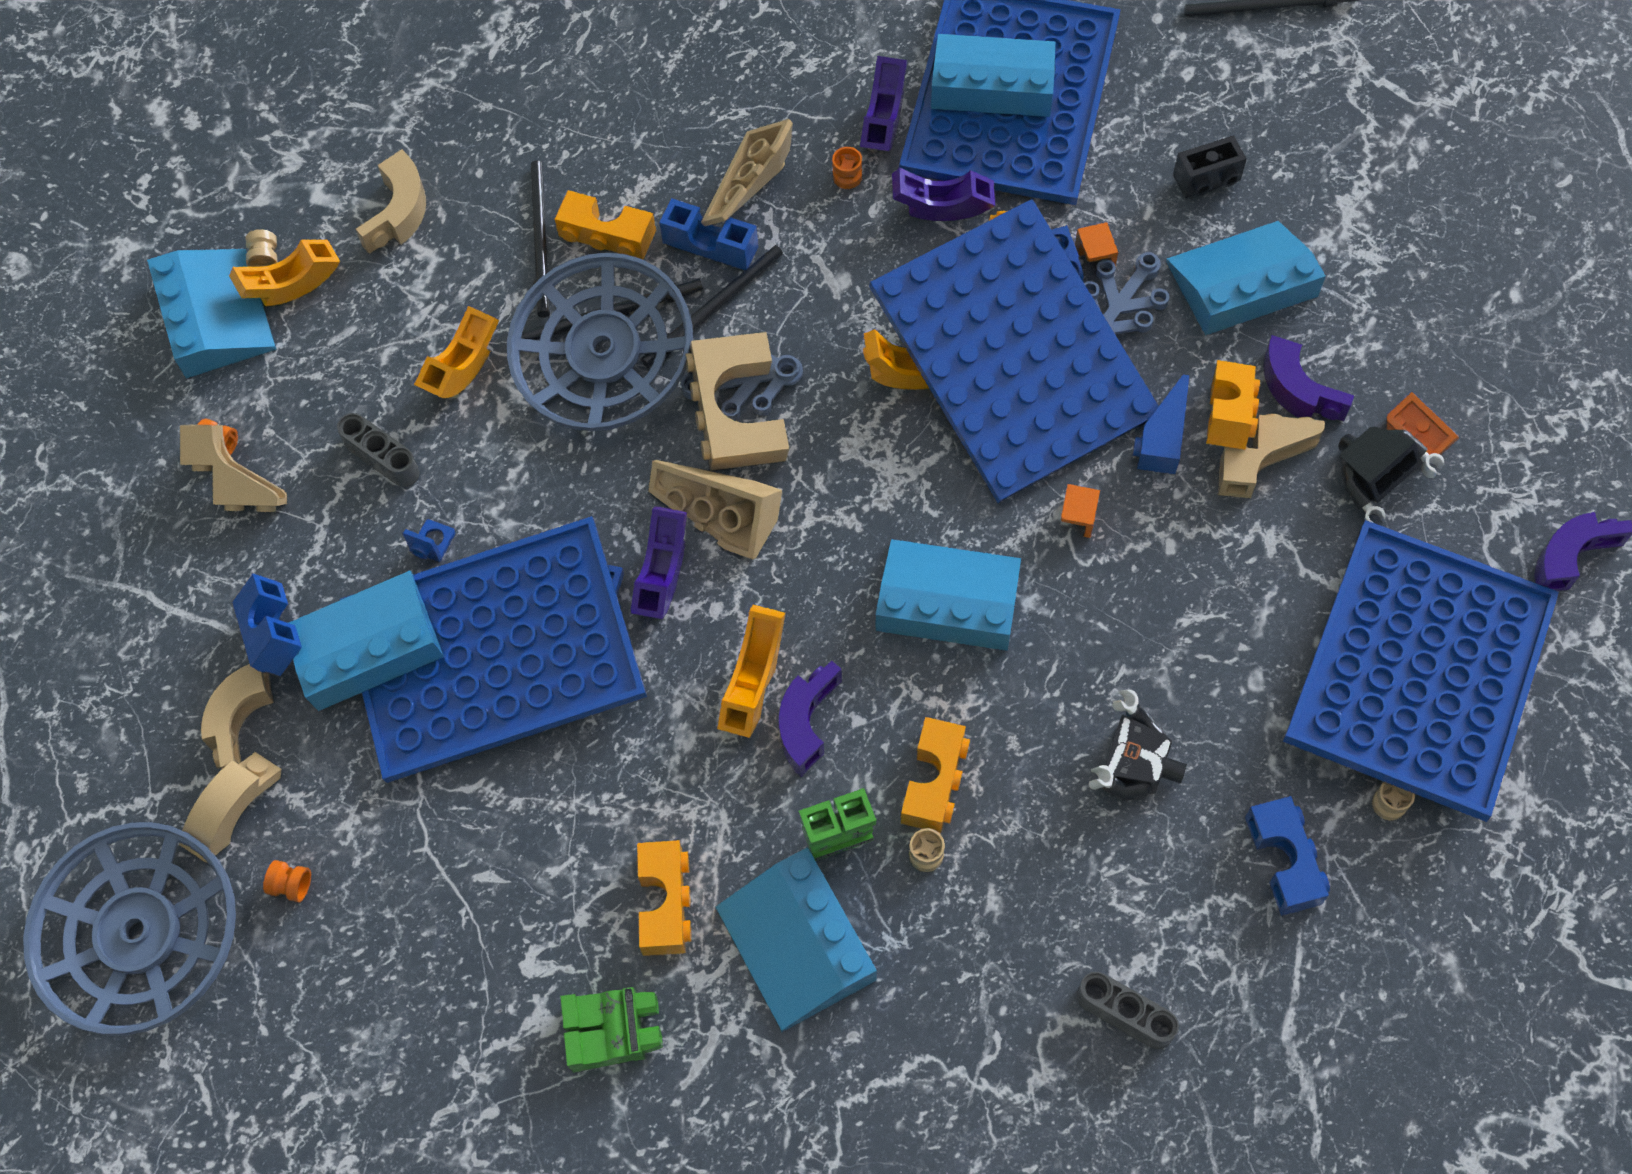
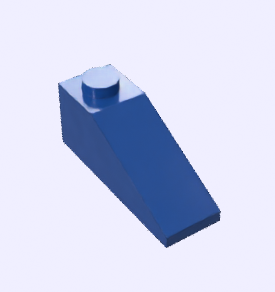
(1162, 434)

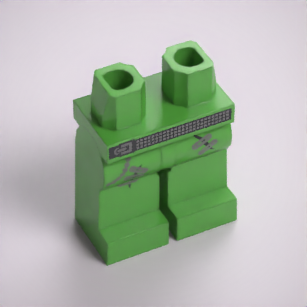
(838, 831)
(608, 1028)

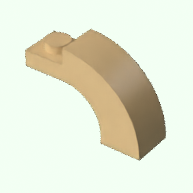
(229, 707)
(226, 799)

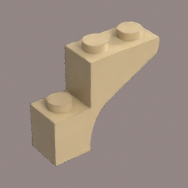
(1274, 441)
(232, 482)

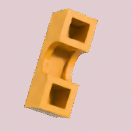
(626, 235)
(1233, 405)
(928, 803)
(665, 928)

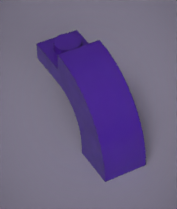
(885, 104)
(943, 200)
(1295, 389)
(1558, 560)
(662, 564)
(798, 703)

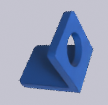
(425, 547)

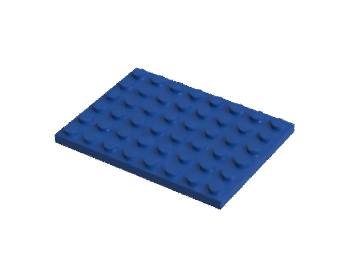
(1019, 152)
(1014, 350)
(525, 647)
(1423, 670)

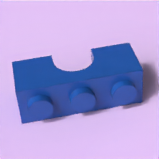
(731, 244)
(267, 640)
(1281, 826)

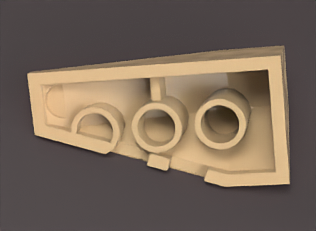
(753, 166)
(725, 506)

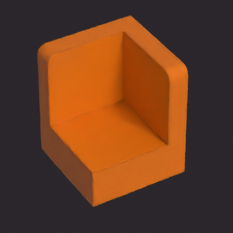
(1096, 243)
(1080, 507)

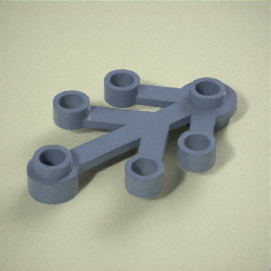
(1121, 302)
(749, 384)

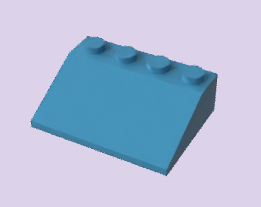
(993, 75)
(1246, 276)
(204, 311)
(948, 594)
(364, 641)
(796, 940)

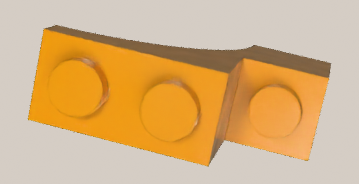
(754, 669)

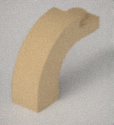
(405, 209)

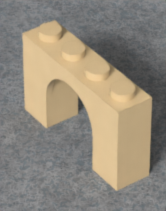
(728, 441)

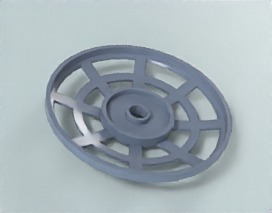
(592, 329)
(114, 921)

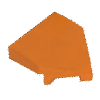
(1422, 423)

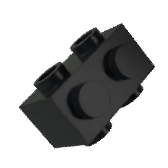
(1209, 167)

